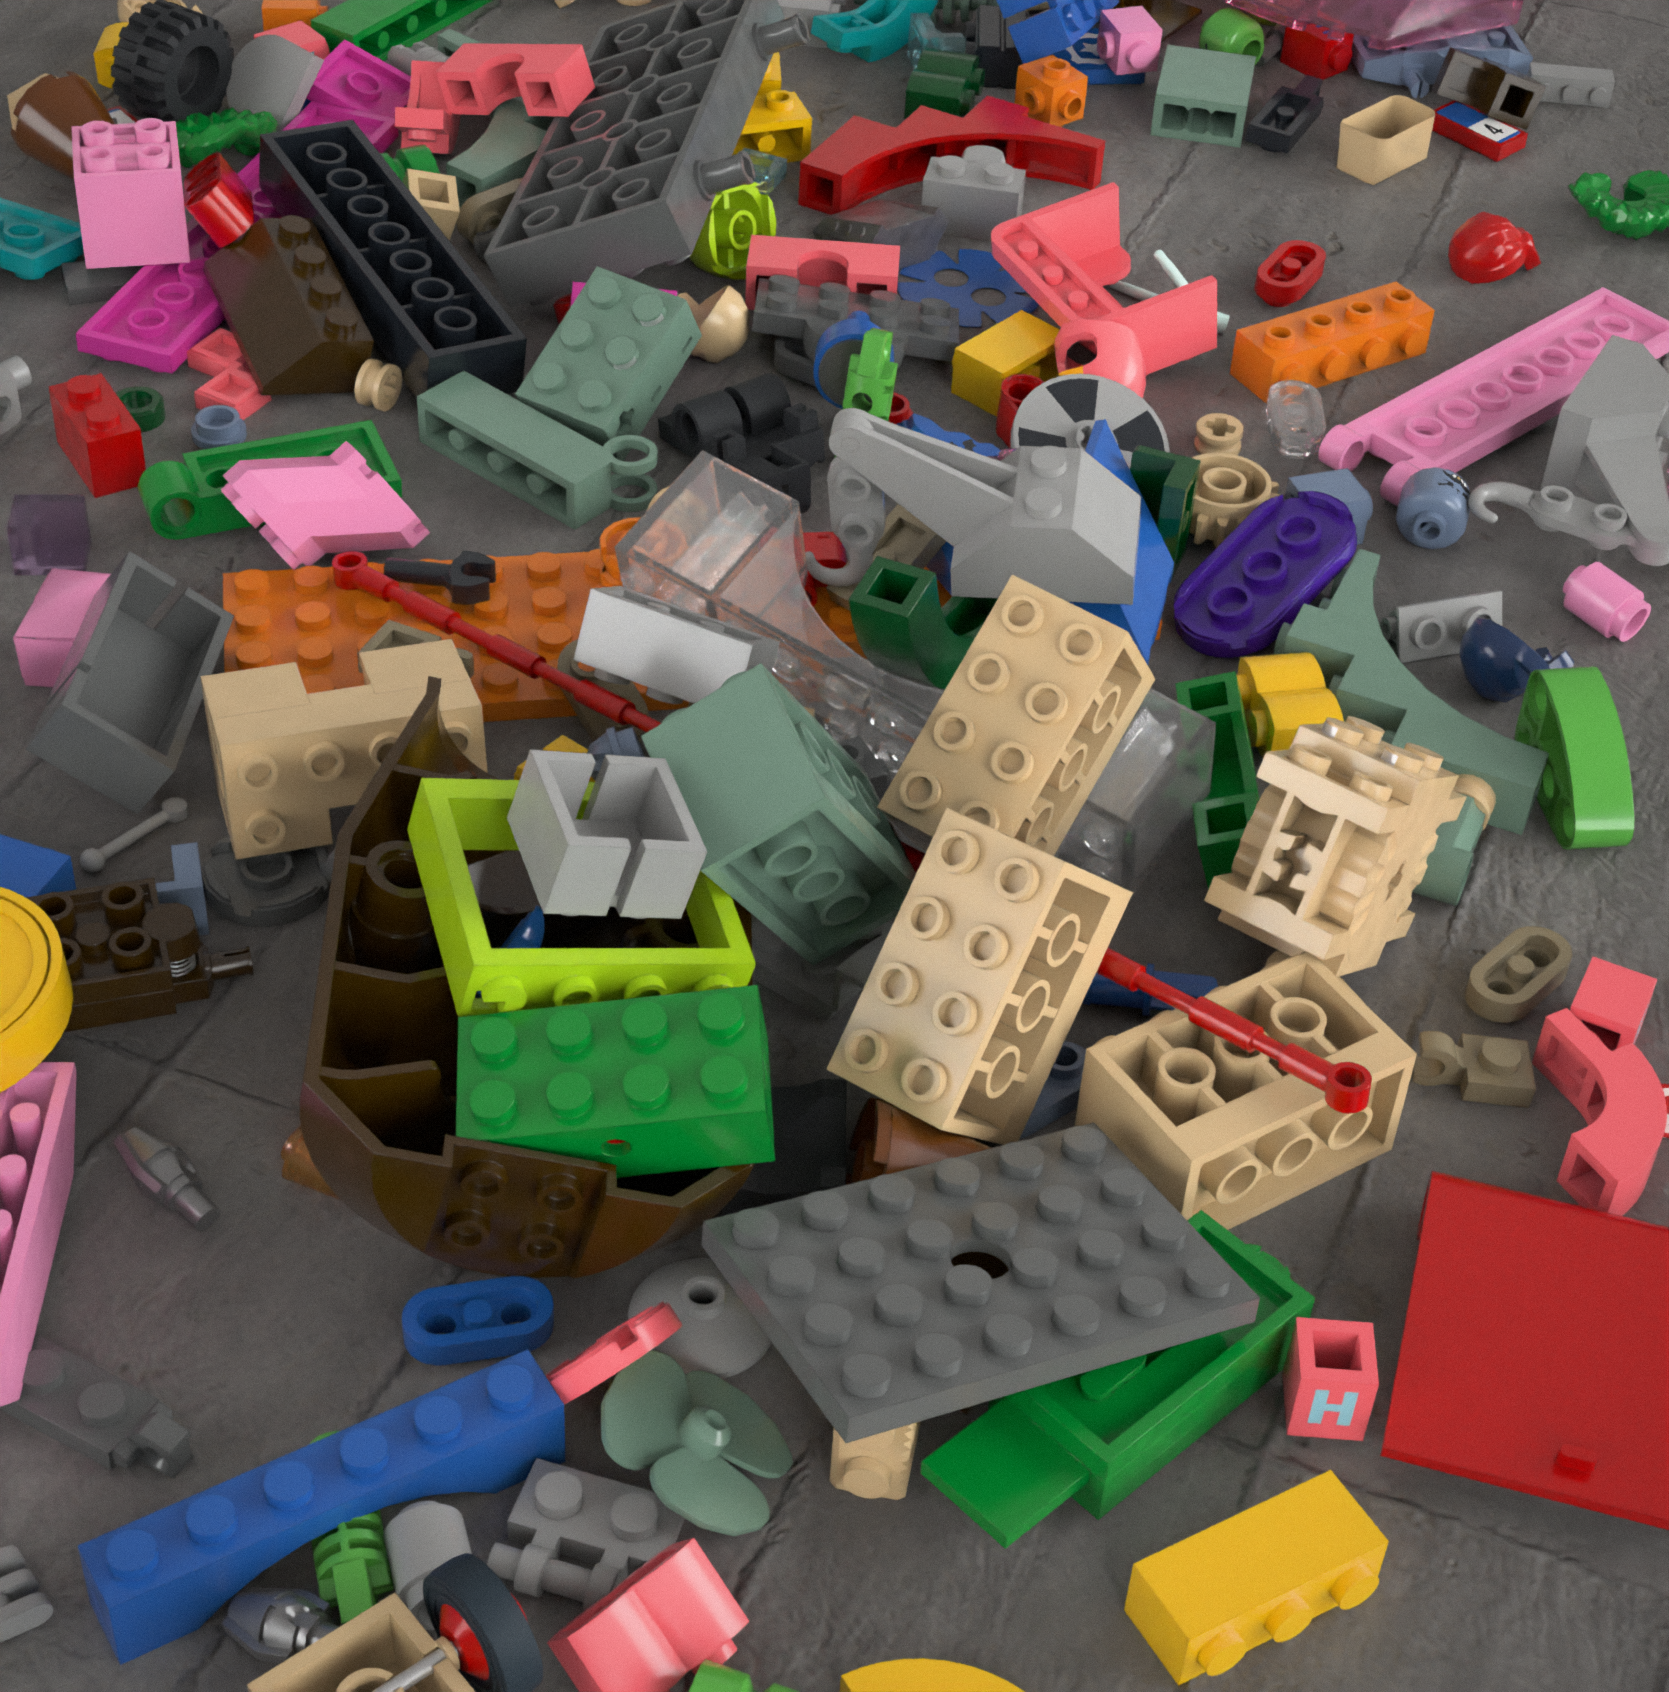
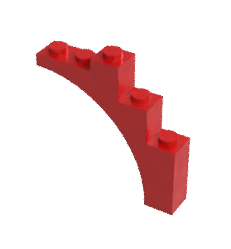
(875, 158)

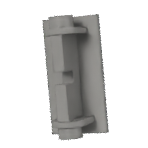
(1438, 625)

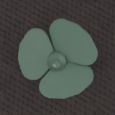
(685, 1432)

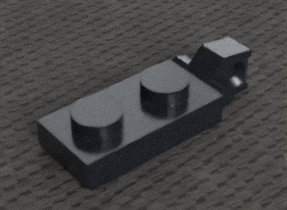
(1286, 116)

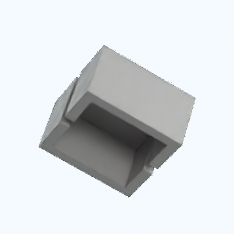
(626, 852)

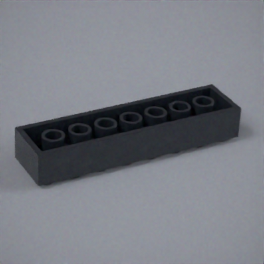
(395, 261)

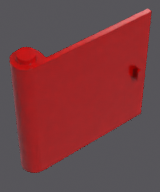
(1537, 1350)

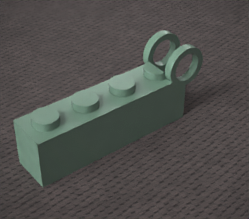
(532, 452)

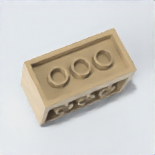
(1022, 722)
(978, 981)
(1229, 1124)

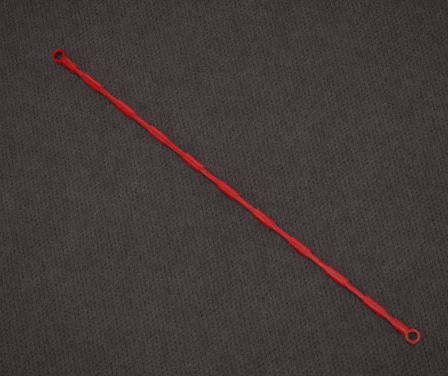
(1344, 1083)

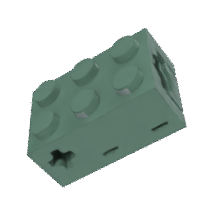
(611, 358)

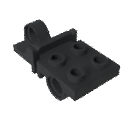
(752, 431)

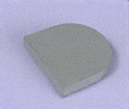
(272, 78)

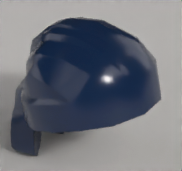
(1500, 662)

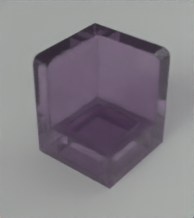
(48, 533)

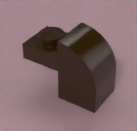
(1489, 87)

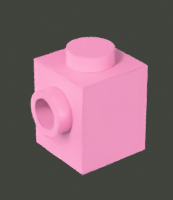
(1129, 40)

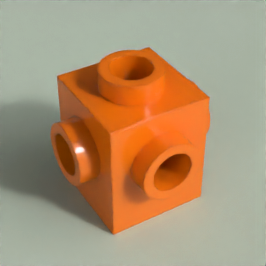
(1051, 90)

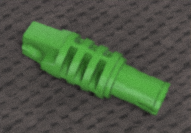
(352, 1563)

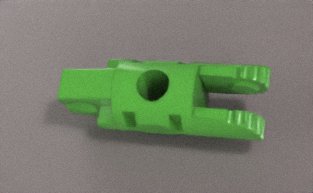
(872, 375)

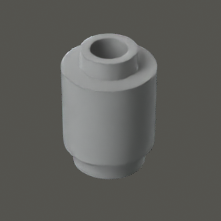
(419, 1542)

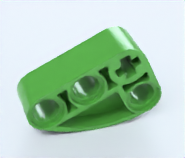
(1587, 769)

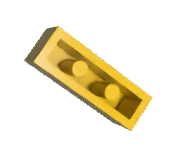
(1255, 1577)

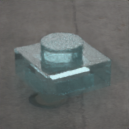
(768, 170)

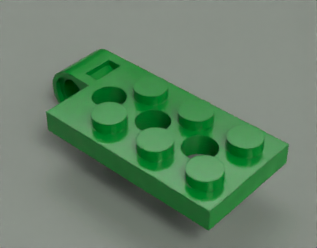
(197, 484)

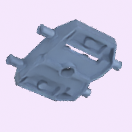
(1422, 62)

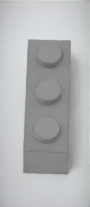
(1574, 84)

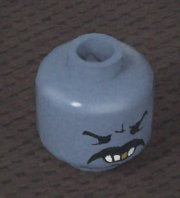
(1437, 504)

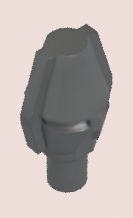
(166, 1175)
(277, 1621)

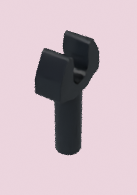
(464, 578)

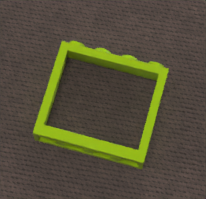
(473, 816)

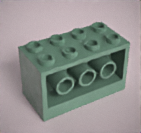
(784, 815)

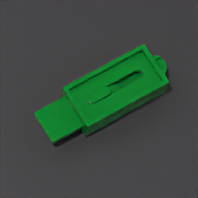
(1122, 1422)

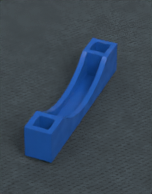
(189, 1558)

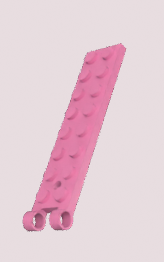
(1492, 393)

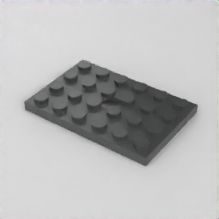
(894, 1334)

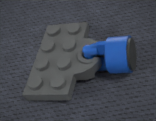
(835, 322)

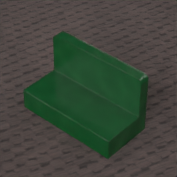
(1169, 492)

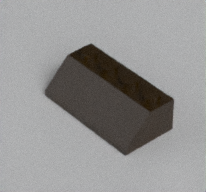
(289, 309)

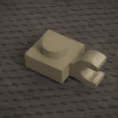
(1483, 1066)

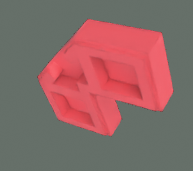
(232, 381)

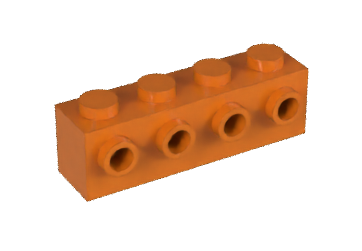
(1333, 339)

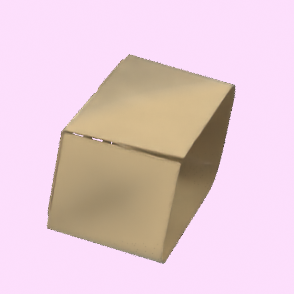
(1384, 138)

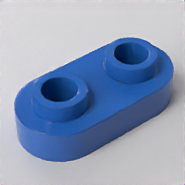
(477, 1320)

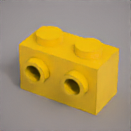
(777, 126)

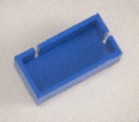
(1052, 28)

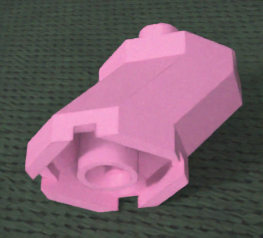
(321, 505)

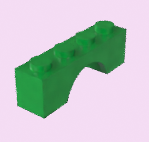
(1234, 786)

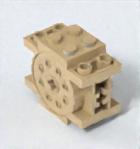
(1337, 844)

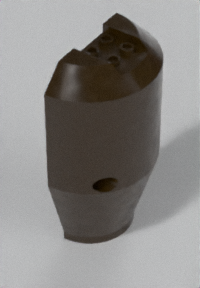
(387, 1049)

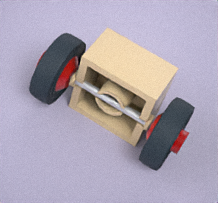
(479, 1645)

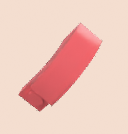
(427, 115)
(1621, 1105)

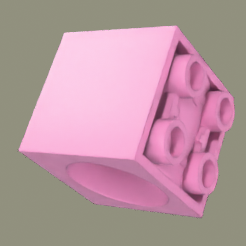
(130, 193)

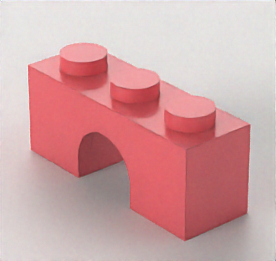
(547, 77)
(814, 262)

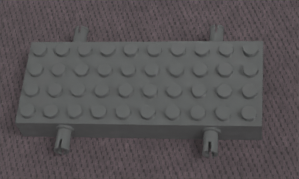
(644, 151)

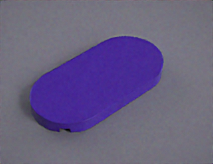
(1264, 574)

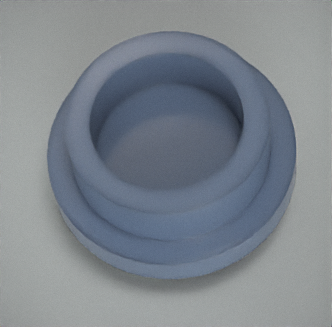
(218, 427)

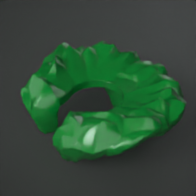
(205, 135)
(1641, 211)

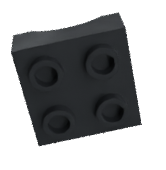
(807, 1146)

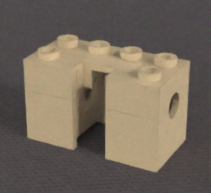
(297, 754)

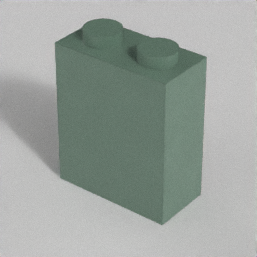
(1203, 96)

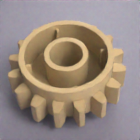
(1226, 494)

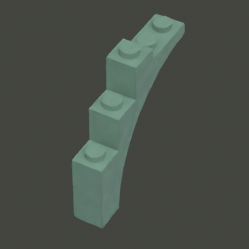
(504, 148)
(1382, 691)

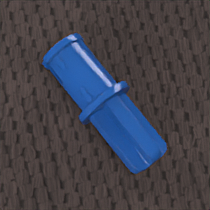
(1110, 993)

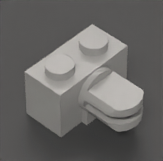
(974, 191)

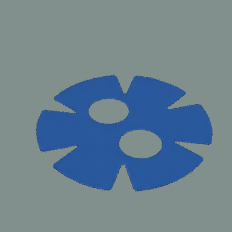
(982, 273)

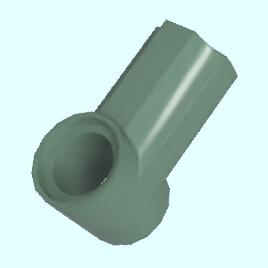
(1452, 856)

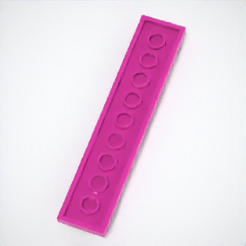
(173, 305)

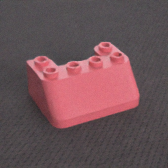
(1074, 250)

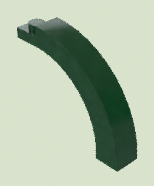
(907, 629)

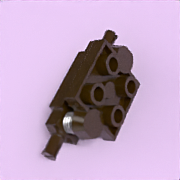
(132, 953)

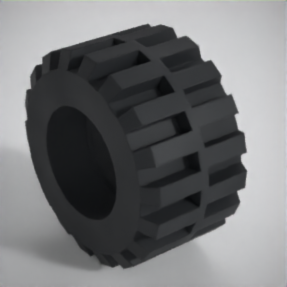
(171, 63)

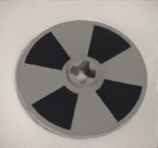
(1067, 406)

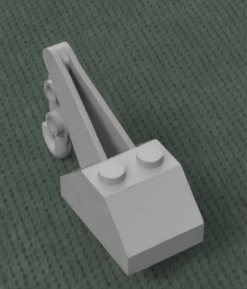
(1604, 460)
(1032, 515)

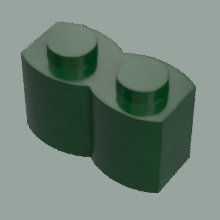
(944, 82)

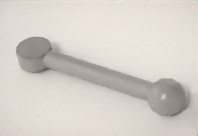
(173, 810)

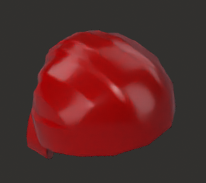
(1490, 249)

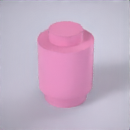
(1605, 601)

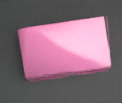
(54, 623)

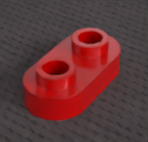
(1289, 272)

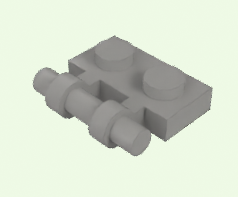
(584, 1520)

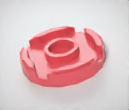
(614, 1351)

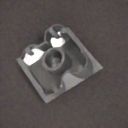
(889, 223)

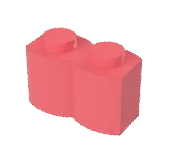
(652, 1626)

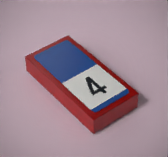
(1478, 131)

